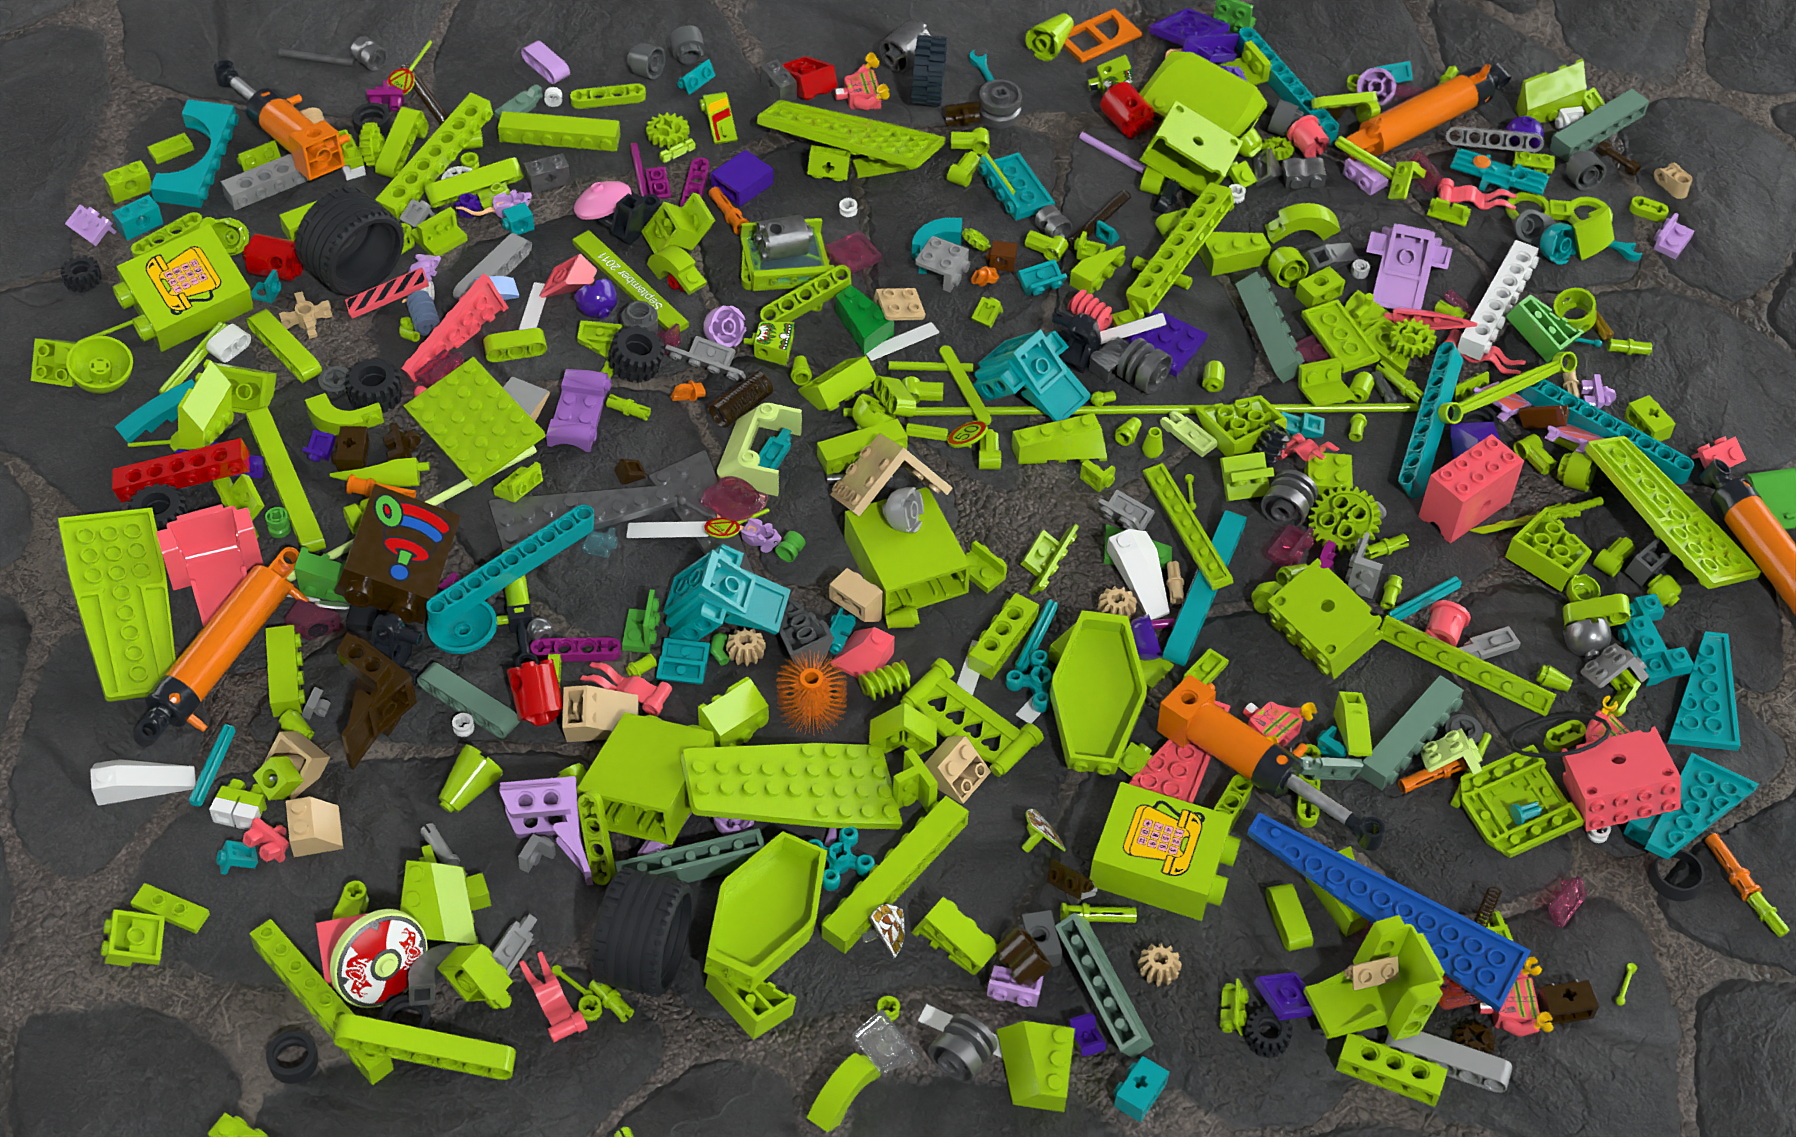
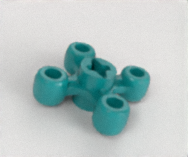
(1038, 681)
(841, 859)

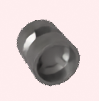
(368, 53)
(1052, 222)

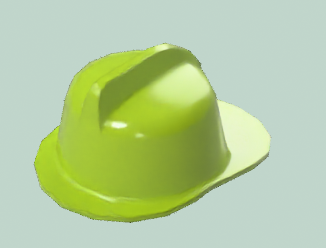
(1251, 143)

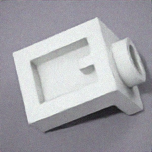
(1568, 116)

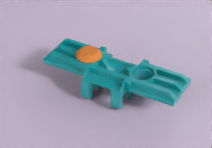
(1499, 173)

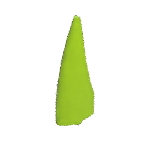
(394, 473)

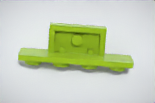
(240, 494)
(1045, 554)

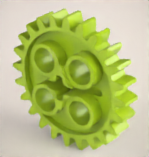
(1345, 518)

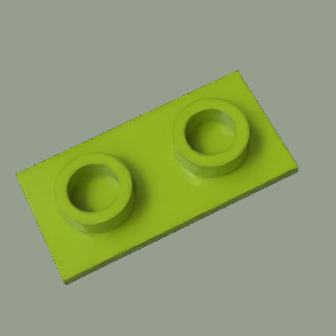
(258, 156)
(1541, 162)
(1441, 210)
(1465, 389)
(1236, 1016)

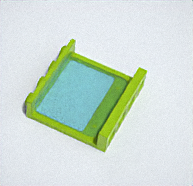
(784, 272)

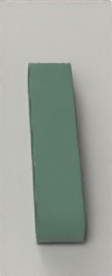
(468, 699)

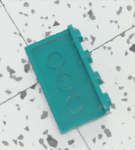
(1029, 192)

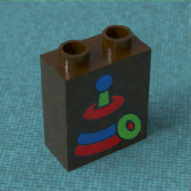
(397, 555)

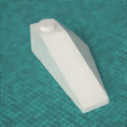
(1141, 570)
(132, 780)

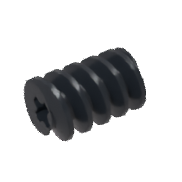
(1273, 444)

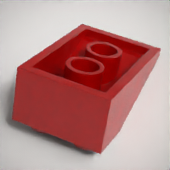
(812, 76)

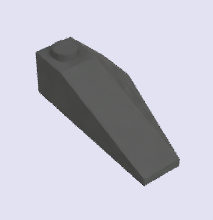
(804, 634)

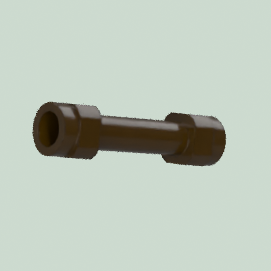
(1632, 166)

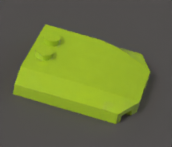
(1516, 781)

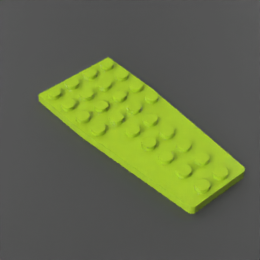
(853, 133)
(1672, 514)
(121, 598)
(793, 784)

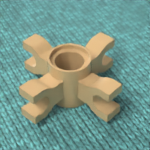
(306, 314)

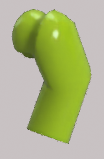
(407, 330)
(1099, 398)

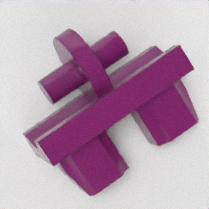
(387, 95)

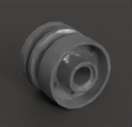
(1144, 365)
(1289, 498)
(963, 1047)

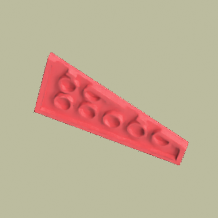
(459, 324)
(1176, 769)

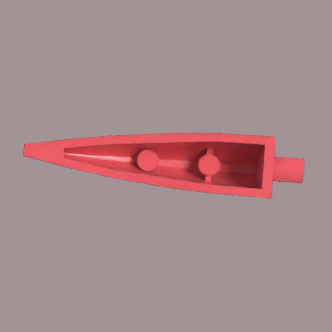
(1434, 319)

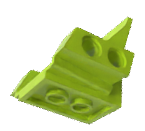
(1397, 1004)

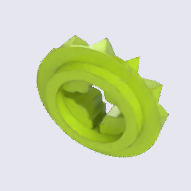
(1282, 152)
(976, 239)

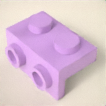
(1004, 987)

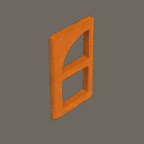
(1126, 33)

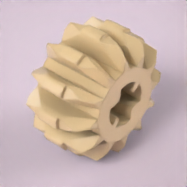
(1117, 602)
(745, 646)
(1159, 964)

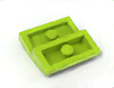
(1593, 233)

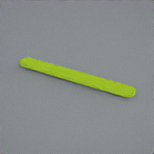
(965, 384)

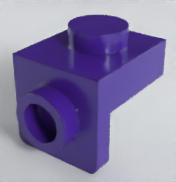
(319, 446)
(1086, 1036)

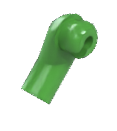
(716, 649)

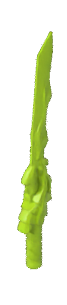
(1558, 511)

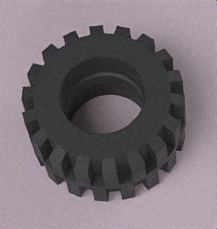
(635, 366)
(374, 383)
(160, 499)

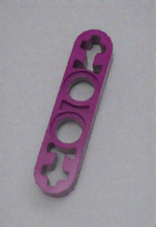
(698, 187)
(576, 646)

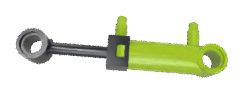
(518, 617)

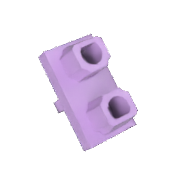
(1599, 395)

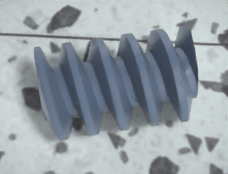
(422, 312)

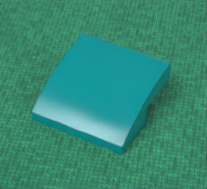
(683, 661)

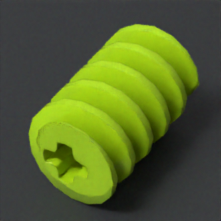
(885, 679)

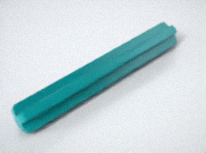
(1425, 598)
(1036, 635)
(212, 765)

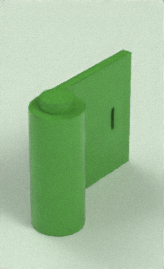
(1778, 493)

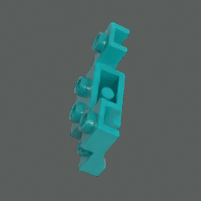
(1644, 641)

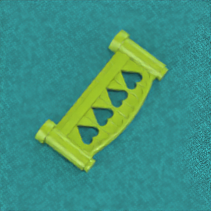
(938, 684)

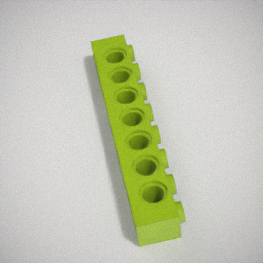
(436, 154)
(1180, 247)
(312, 993)

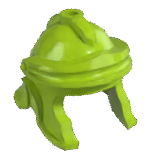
(226, 230)

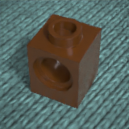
(1002, 255)

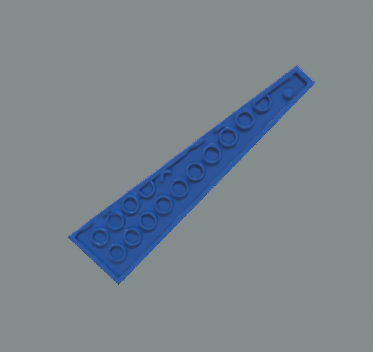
(1466, 950)

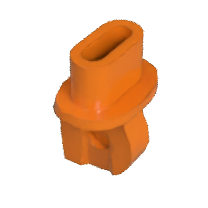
(984, 276)
(688, 391)

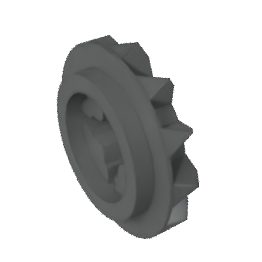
(327, 378)
(1468, 724)

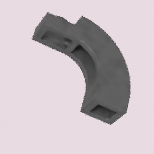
(425, 975)

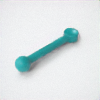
(1597, 343)

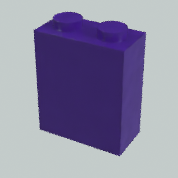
(742, 178)

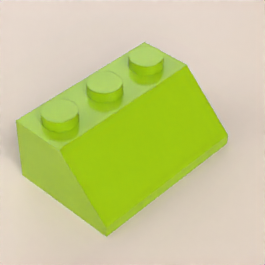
(839, 383)
(249, 387)

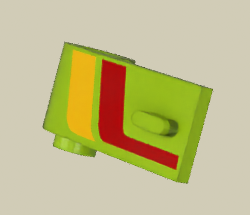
(719, 116)

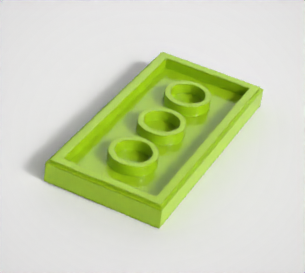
(1340, 335)

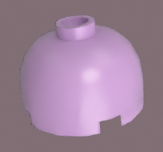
(1380, 81)
(725, 326)

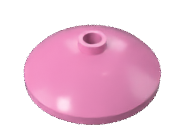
(600, 199)

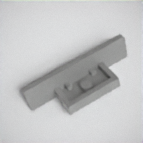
(710, 355)

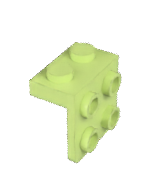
(1450, 748)

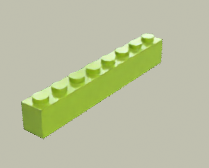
(895, 873)

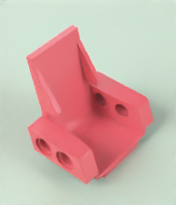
(210, 553)

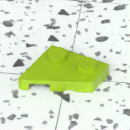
(597, 336)

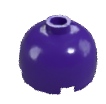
(1525, 124)
(598, 299)
(1145, 638)

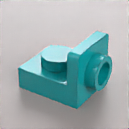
(1328, 746)
(236, 854)

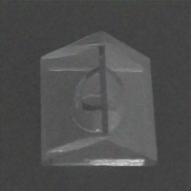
(885, 1043)

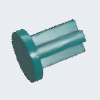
(1521, 813)

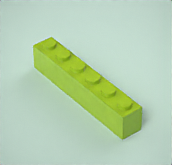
(559, 131)

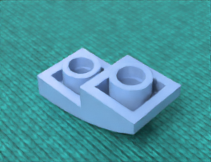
(505, 286)

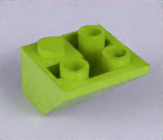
(50, 362)

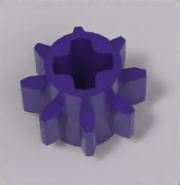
(470, 202)

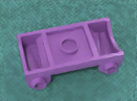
(579, 408)

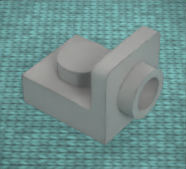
(416, 213)
(534, 850)

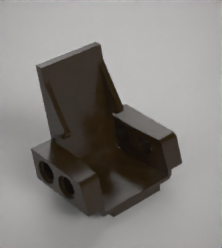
(376, 699)

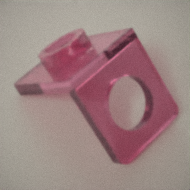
(671, 337)

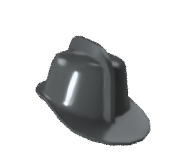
(1531, 225)

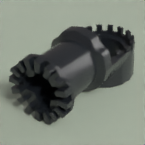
(1167, 197)

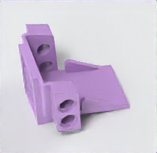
(1405, 264)
(542, 801)

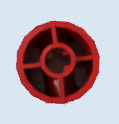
(1127, 109)
(271, 253)
(536, 692)

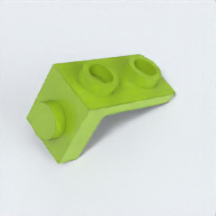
(1402, 177)
(1626, 685)

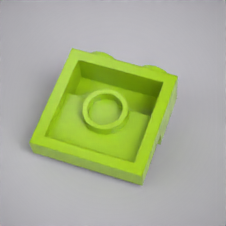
(133, 938)

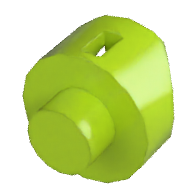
(1263, 593)

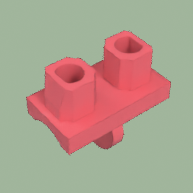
(270, 840)

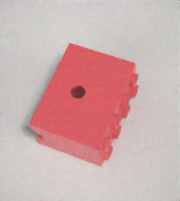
(1471, 488)
(1624, 791)

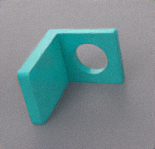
(271, 285)

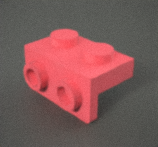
(1725, 450)

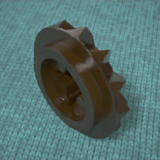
(1464, 1032)

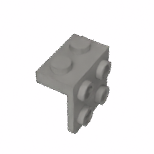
(945, 259)
(1126, 511)
(1365, 573)
(1611, 664)

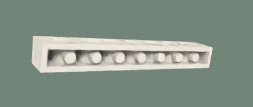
(1498, 300)

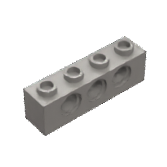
(262, 182)

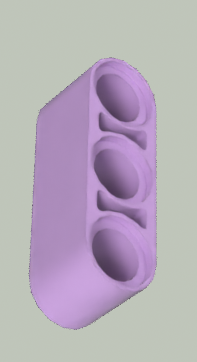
(545, 62)

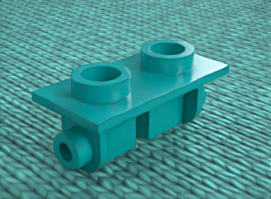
(697, 77)
(840, 624)

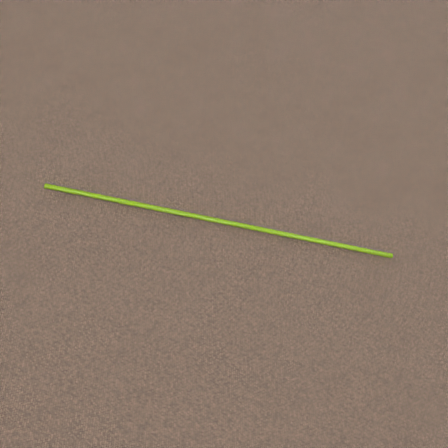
(1161, 409)

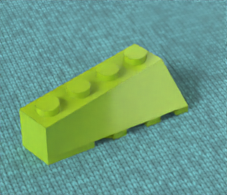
(1060, 441)

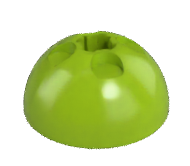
(99, 364)

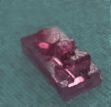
(1432, 175)
(1567, 900)

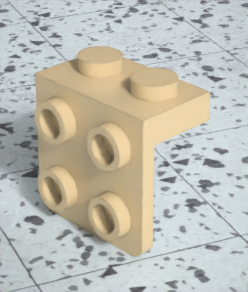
(899, 304)

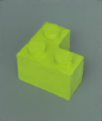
(903, 727)

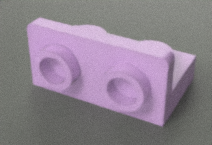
(1364, 176)
(88, 224)
(1672, 237)

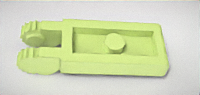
(1189, 433)

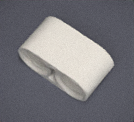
(228, 343)

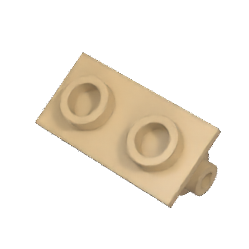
(1373, 972)

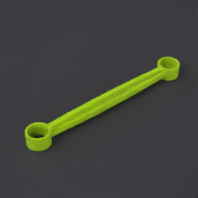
(1507, 387)

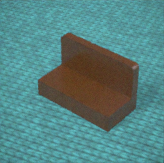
(1544, 416)

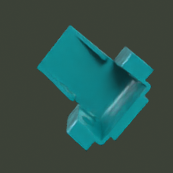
(1035, 364)
(720, 587)

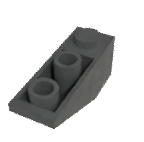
(1330, 255)

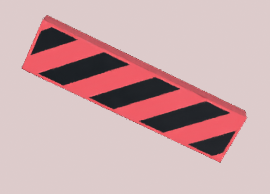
(387, 292)

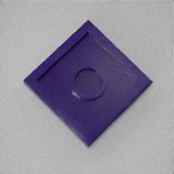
(1285, 995)

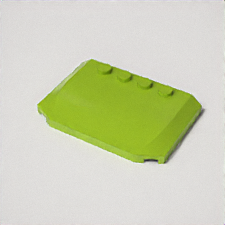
(1205, 90)

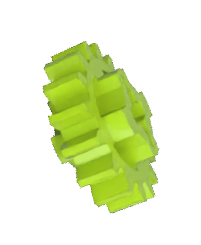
(667, 130)
(371, 143)
(1412, 337)

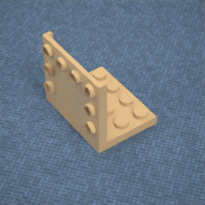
(875, 468)

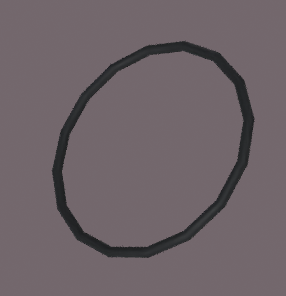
(1565, 753)

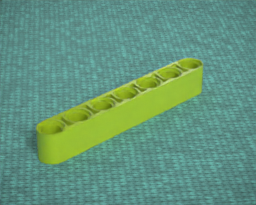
(424, 1046)

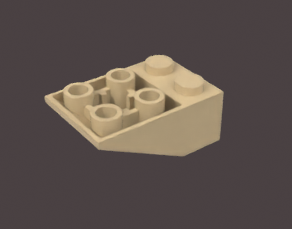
(594, 712)

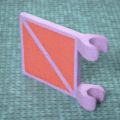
(1509, 404)
(1573, 434)

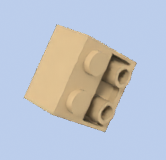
(857, 596)
(957, 768)

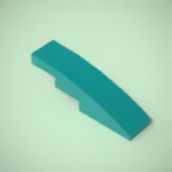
(154, 412)

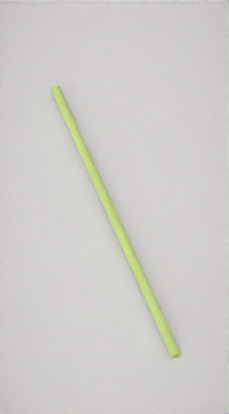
(337, 552)

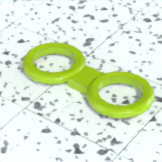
(1555, 208)

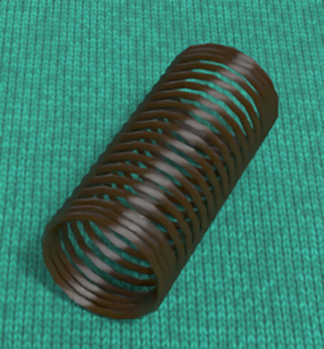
(753, 383)

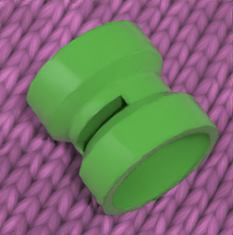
(278, 522)
(791, 545)

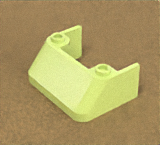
(743, 462)

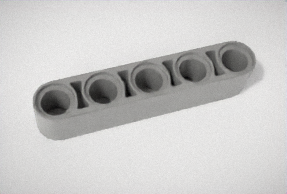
(1485, 142)
(497, 263)
(1461, 1061)

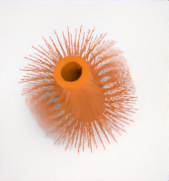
(811, 692)

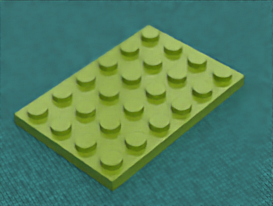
(474, 421)

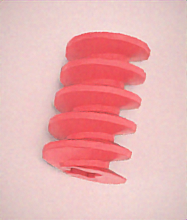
(1086, 304)

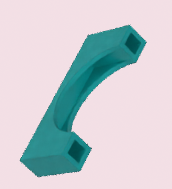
(192, 184)

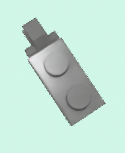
(1492, 643)
(514, 943)

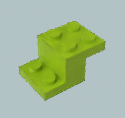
(678, 225)

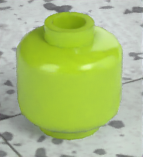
(1666, 589)

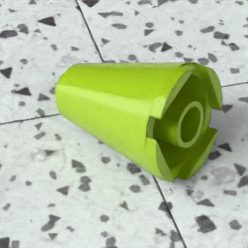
(1049, 36)
(468, 779)

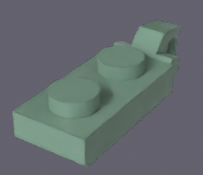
(522, 102)
(1331, 768)

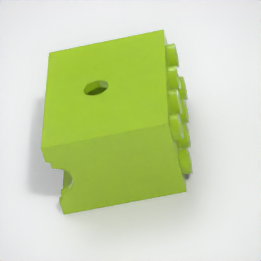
(1197, 143)
(1325, 619)

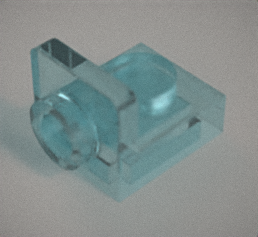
(600, 543)

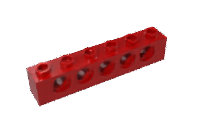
(183, 468)

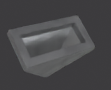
(1266, 167)

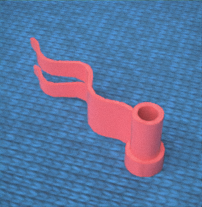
(1470, 193)
(1455, 336)
(1306, 449)
(648, 694)
(554, 1003)

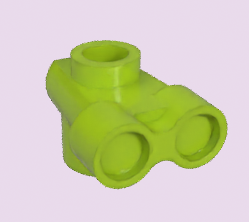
(486, 195)

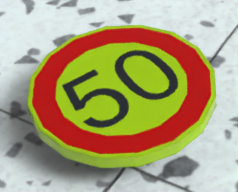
(967, 434)

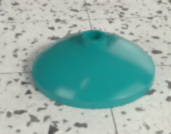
(476, 624)

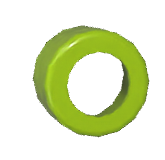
(1580, 299)

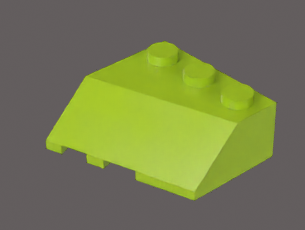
(1548, 93)
(205, 408)
(1239, 424)
(1548, 550)
(439, 901)
(1037, 1063)

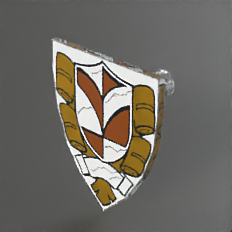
(889, 926)

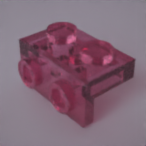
(438, 367)
(1291, 546)

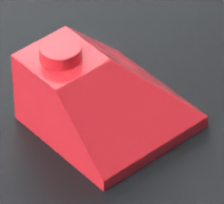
(569, 277)
(865, 652)

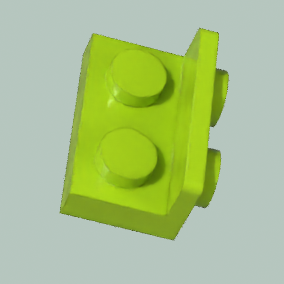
(519, 483)
(986, 569)

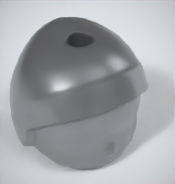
(540, 628)

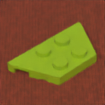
(1378, 334)

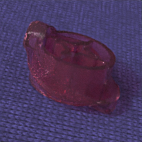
(734, 499)

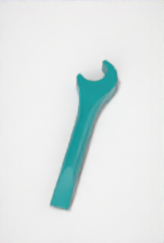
(981, 64)
(1626, 250)

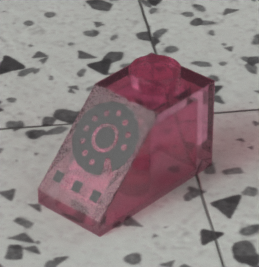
(313, 620)

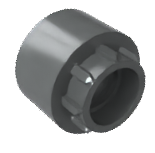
(687, 44)
(647, 60)
(1284, 117)
(1585, 170)
(640, 314)

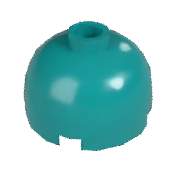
(1558, 243)

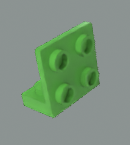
(1235, 13)
(640, 627)

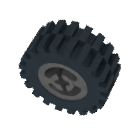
(929, 70)

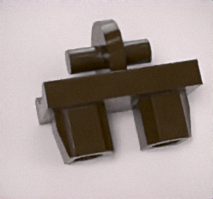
(962, 113)
(403, 442)

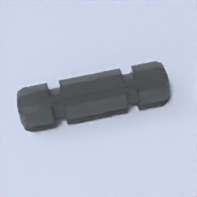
(1383, 387)

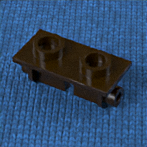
(1068, 880)

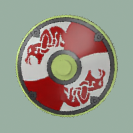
(375, 957)

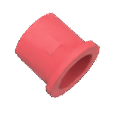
(1308, 136)
(1447, 621)

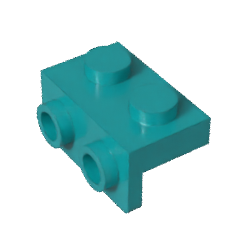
(1041, 277)

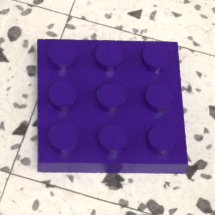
(1187, 23)
(1175, 339)

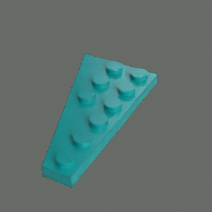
(1709, 704)
(1706, 796)

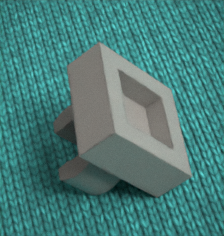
(316, 705)

